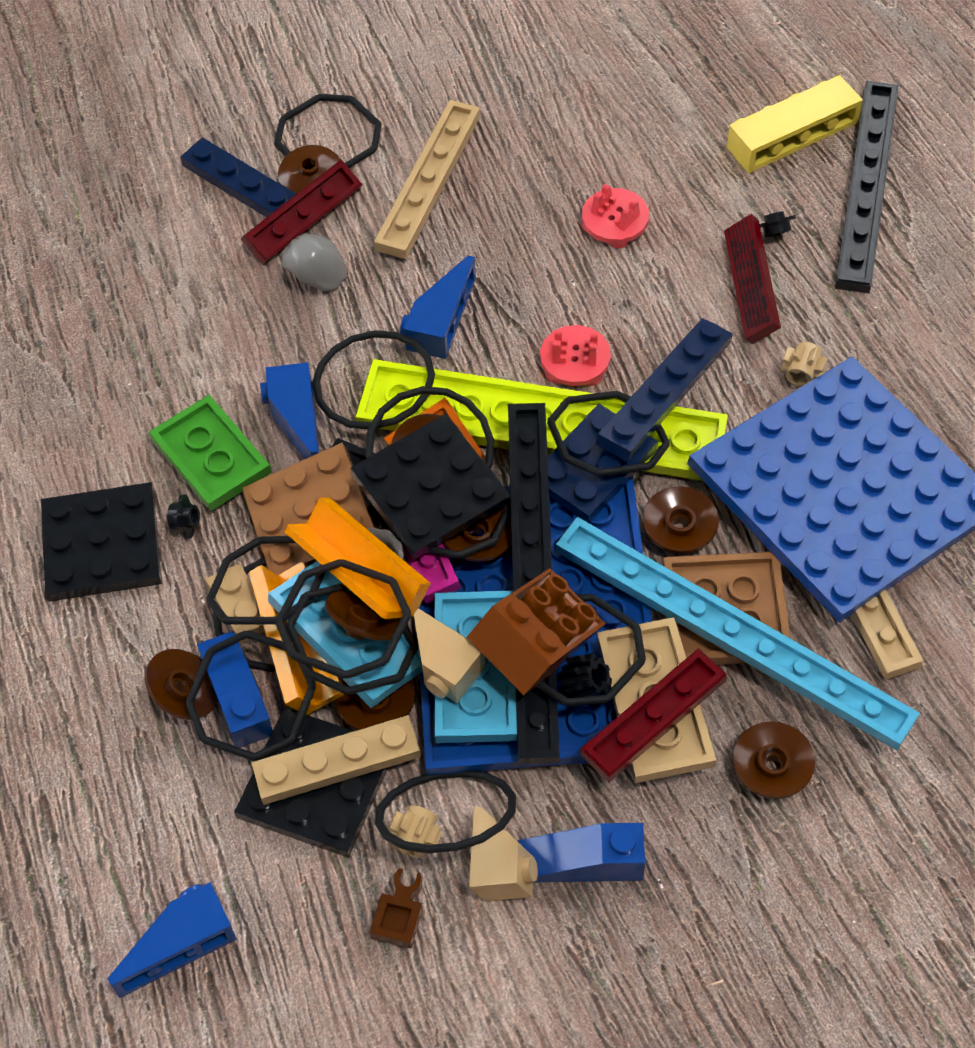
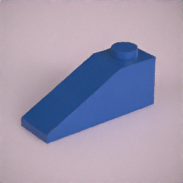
(440, 309)
(292, 404)
(237, 693)
(590, 853)
(179, 936)

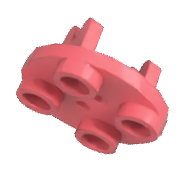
(608, 225)
(591, 357)

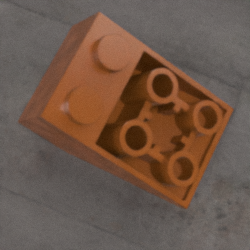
(535, 630)

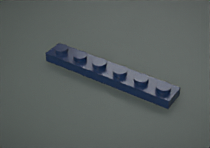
(663, 389)

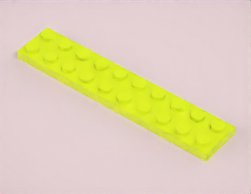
(685, 427)

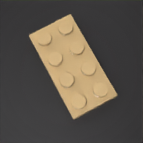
(688, 743)

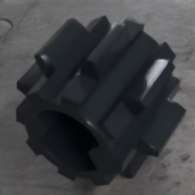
(584, 676)

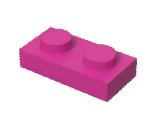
(437, 571)

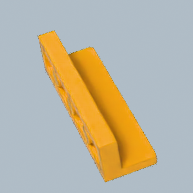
(337, 535)
(288, 670)

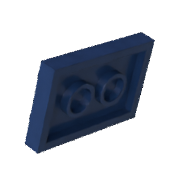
(580, 490)

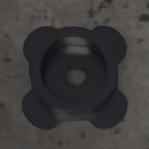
(776, 224)
(183, 516)

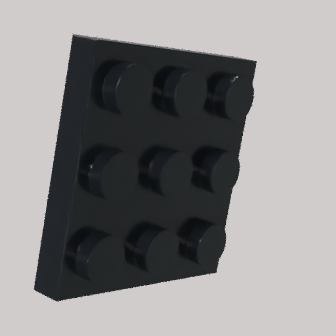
(430, 486)
(100, 542)
(321, 817)

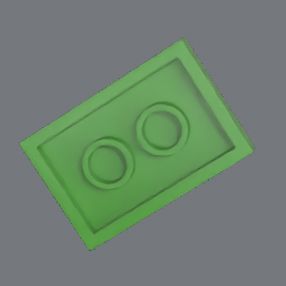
(209, 452)

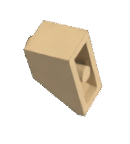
(447, 658)
(499, 865)

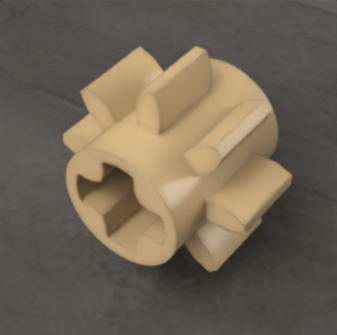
(803, 363)
(416, 827)

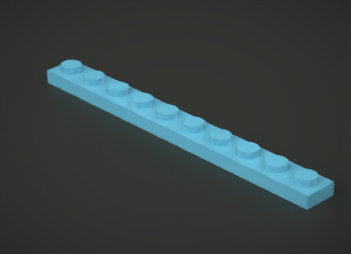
(739, 633)

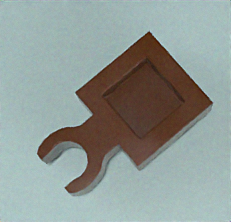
(398, 915)

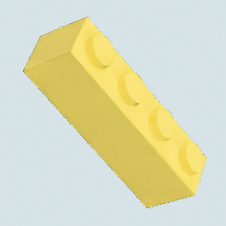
(794, 123)

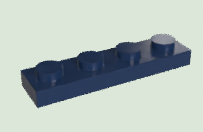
(235, 177)

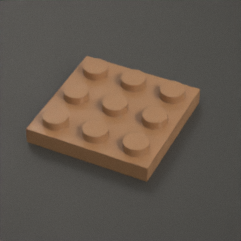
(292, 495)
(741, 579)

